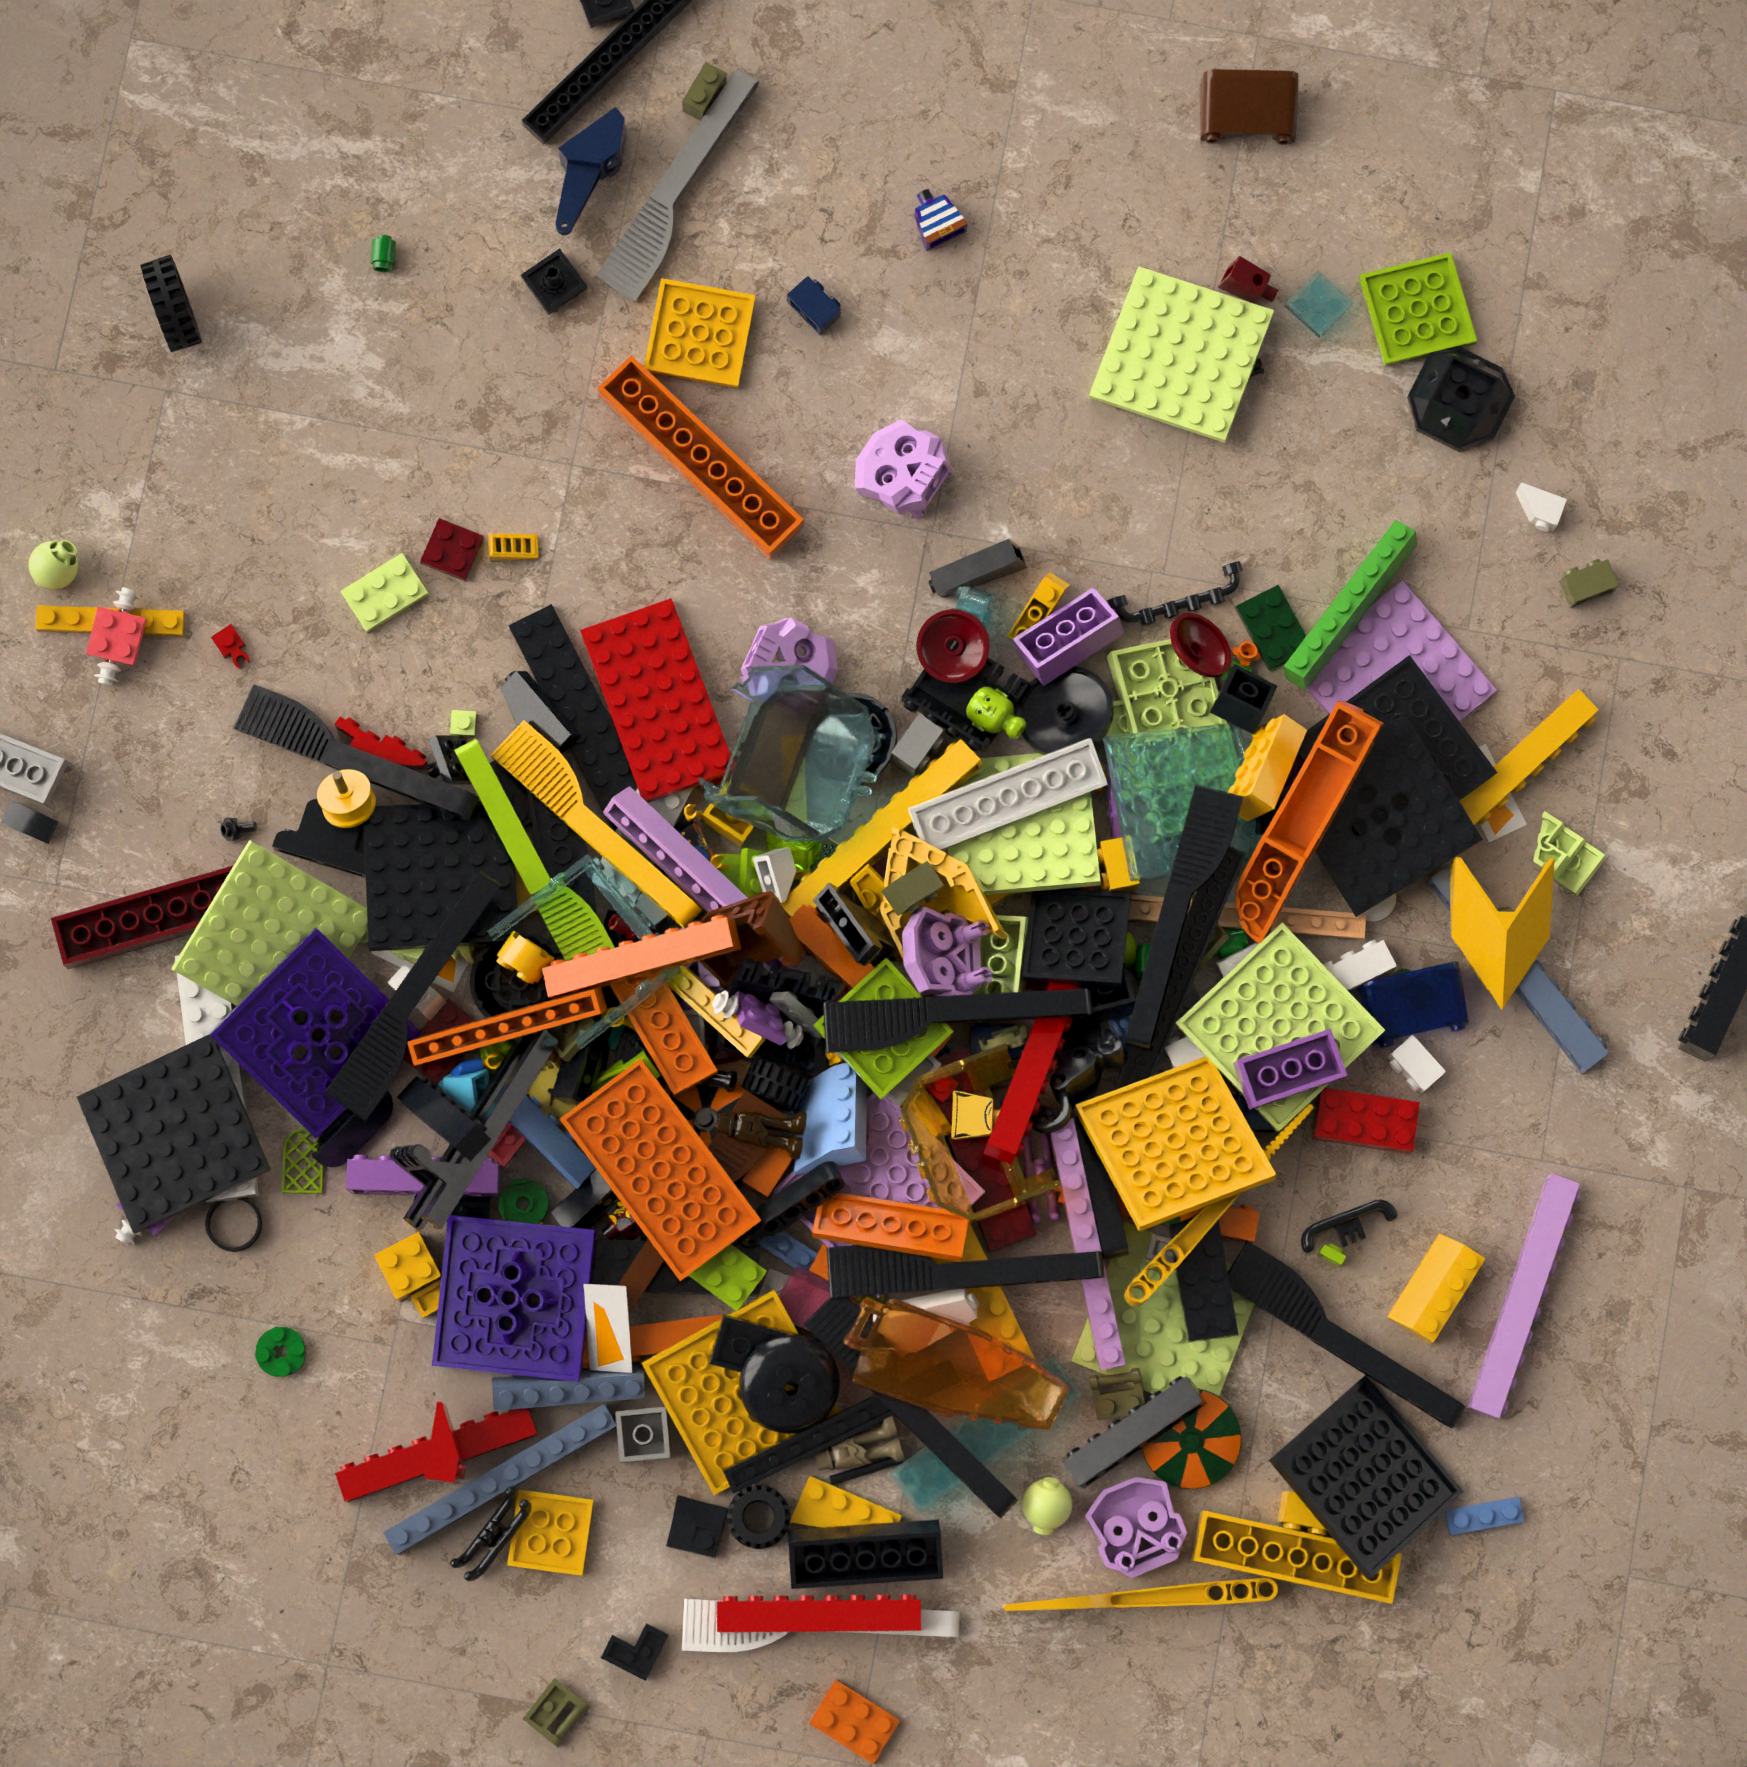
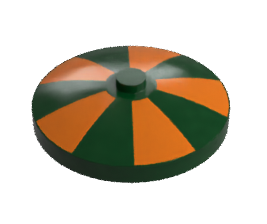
(1198, 1448)

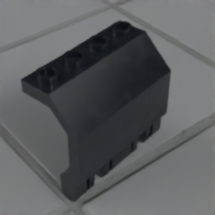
(947, 702)
(750, 981)

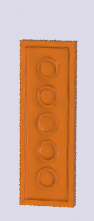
(667, 1036)
(891, 1226)

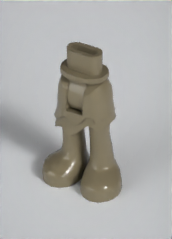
(849, 1452)

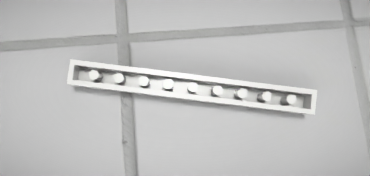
(1350, 972)

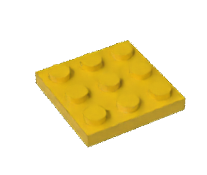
(553, 1533)

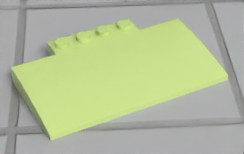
(1158, 691)

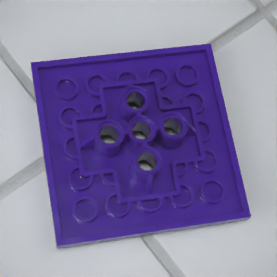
(264, 1035)
(549, 1262)

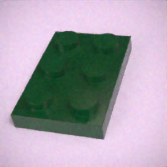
(1271, 626)

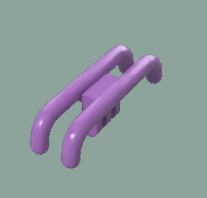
(1040, 1165)

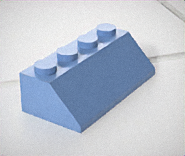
(551, 1142)

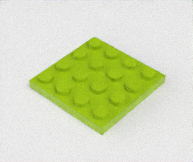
(1417, 308)
(889, 1066)

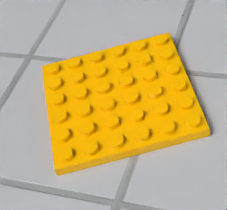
(1174, 1143)
(707, 1397)

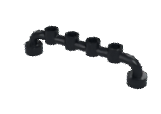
(1171, 608)

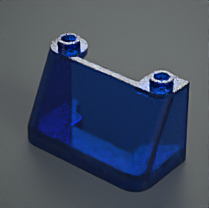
(1416, 1002)

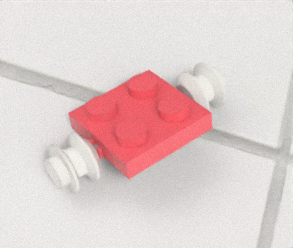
(116, 636)

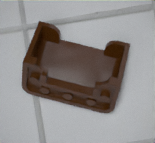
(1249, 104)
(762, 934)

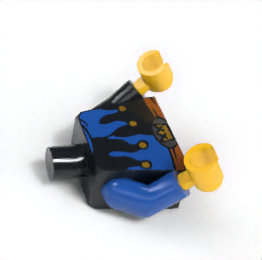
(693, 834)

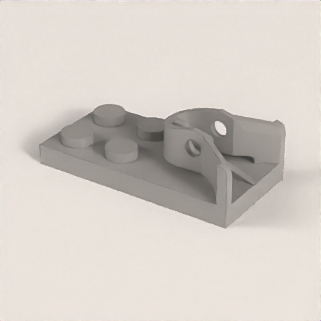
(30, 771)

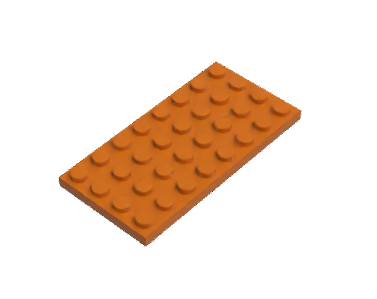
(660, 1169)

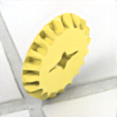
(540, 1088)

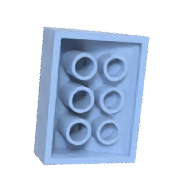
(834, 1119)

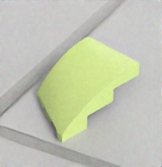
(1574, 858)

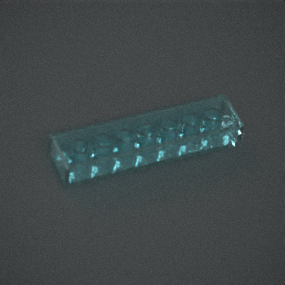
(927, 1479)

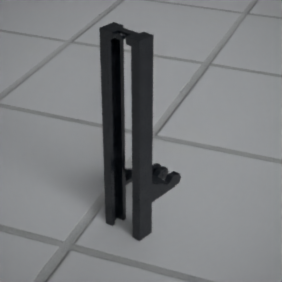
(448, 1179)

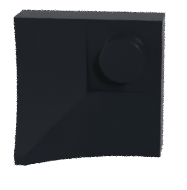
(696, 1527)

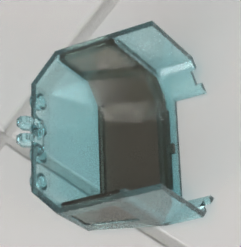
(796, 755)

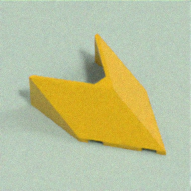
(960, 889)
(1495, 942)

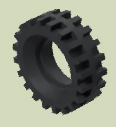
(171, 303)

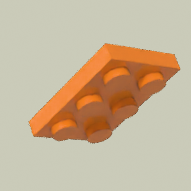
(854, 1721)

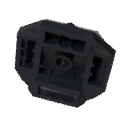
(1455, 420)

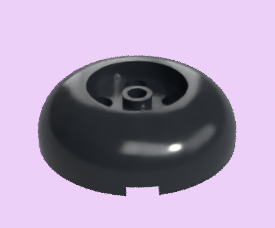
(490, 983)

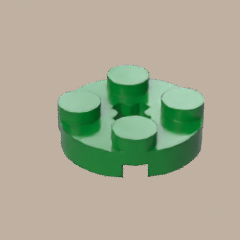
(532, 1192)
(277, 1338)

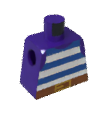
(938, 220)

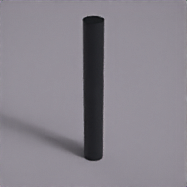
(863, 1470)

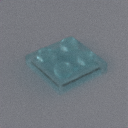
(1318, 304)

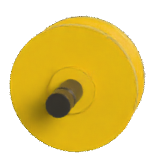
(346, 798)

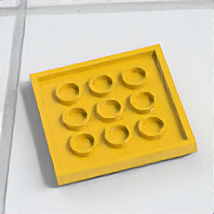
(699, 333)

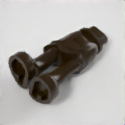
(751, 1129)

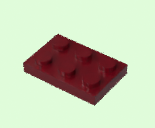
(447, 1017)

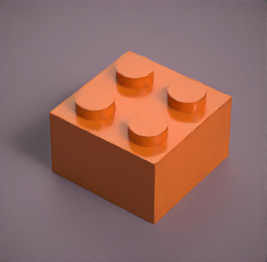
(767, 1172)

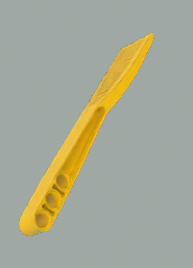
(551, 780)
(1196, 1229)
(1161, 1596)

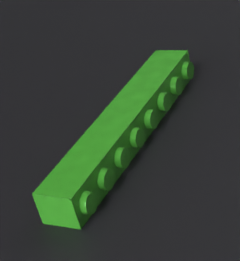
(1350, 605)

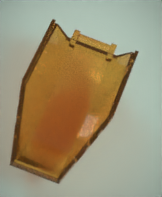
(952, 1367)

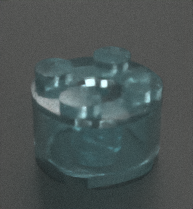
(975, 602)

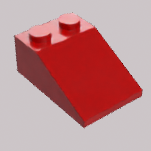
(444, 1454)

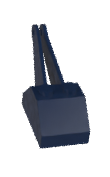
(587, 159)

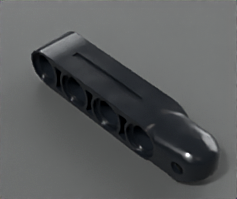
(794, 1202)

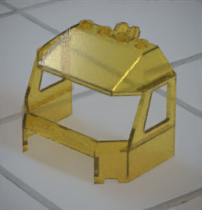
(934, 1155)

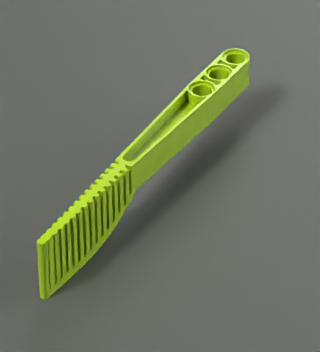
(566, 914)

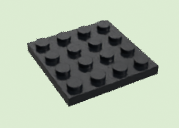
(1077, 937)

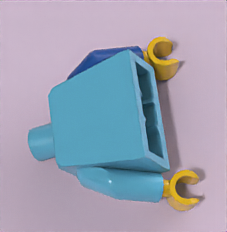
(468, 1080)

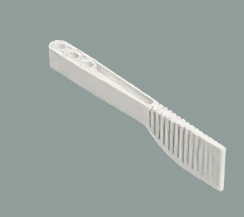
(702, 1635)

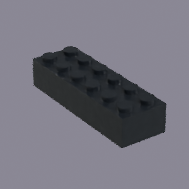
(1719, 997)
(865, 1554)

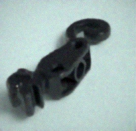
(1078, 1076)

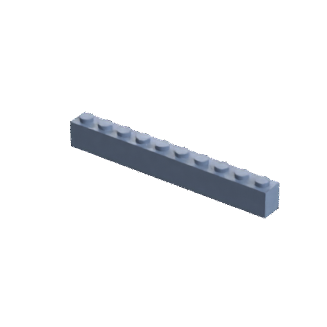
(1545, 1002)
(494, 1482)

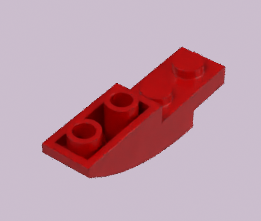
(389, 748)

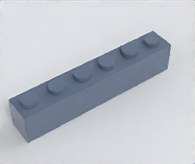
(594, 1386)

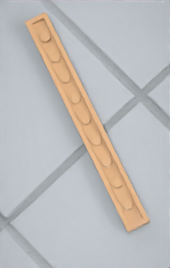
(1295, 919)

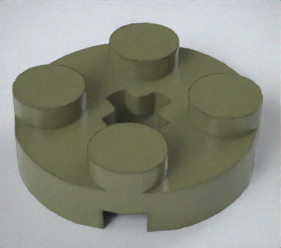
(1011, 1036)

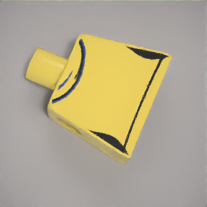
(972, 1116)

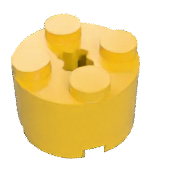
(525, 957)

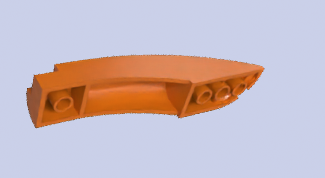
(1304, 817)

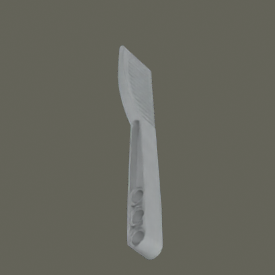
(649, 236)

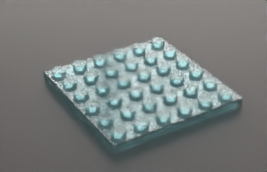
(1154, 786)

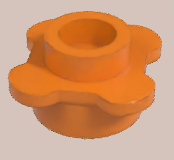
(1249, 648)

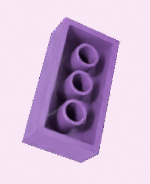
(1068, 636)
(1289, 1069)

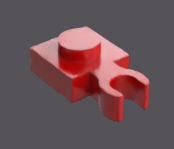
(229, 644)

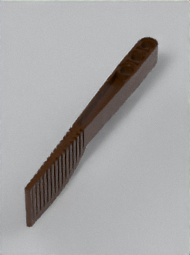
(735, 1159)

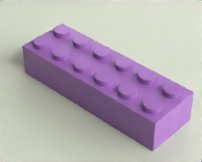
(388, 1178)

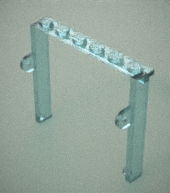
(623, 906)

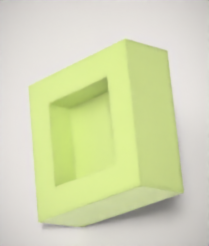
(463, 723)

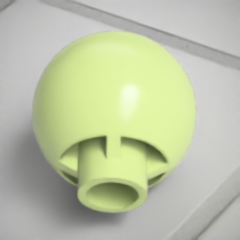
(54, 564)
(1047, 1505)

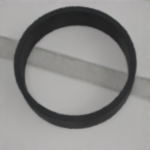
(240, 1248)

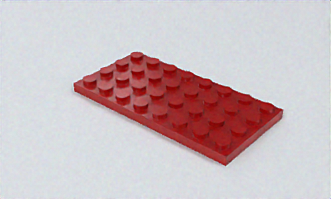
(657, 700)

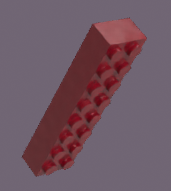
(135, 919)
(987, 1172)

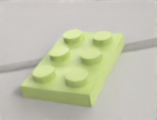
(384, 593)

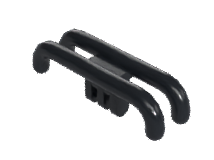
(1347, 1223)
(494, 1535)

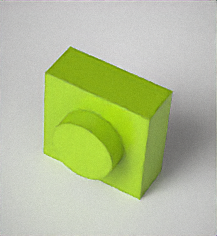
(1332, 1254)

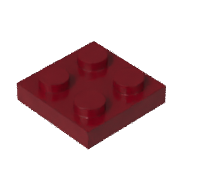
(452, 549)

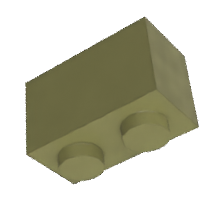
(704, 91)
(1588, 582)
(913, 888)

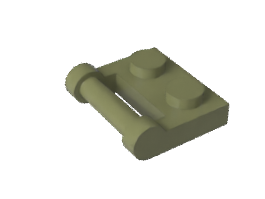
(1117, 1402)
(548, 1708)

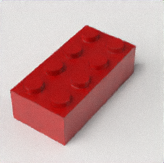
(1365, 1120)

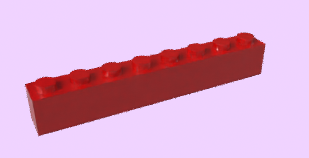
(1027, 1084)
(411, 1462)
(819, 1615)

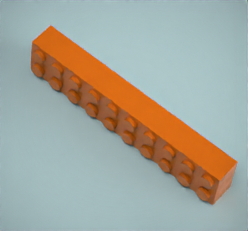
(700, 457)

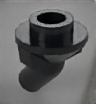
(231, 828)

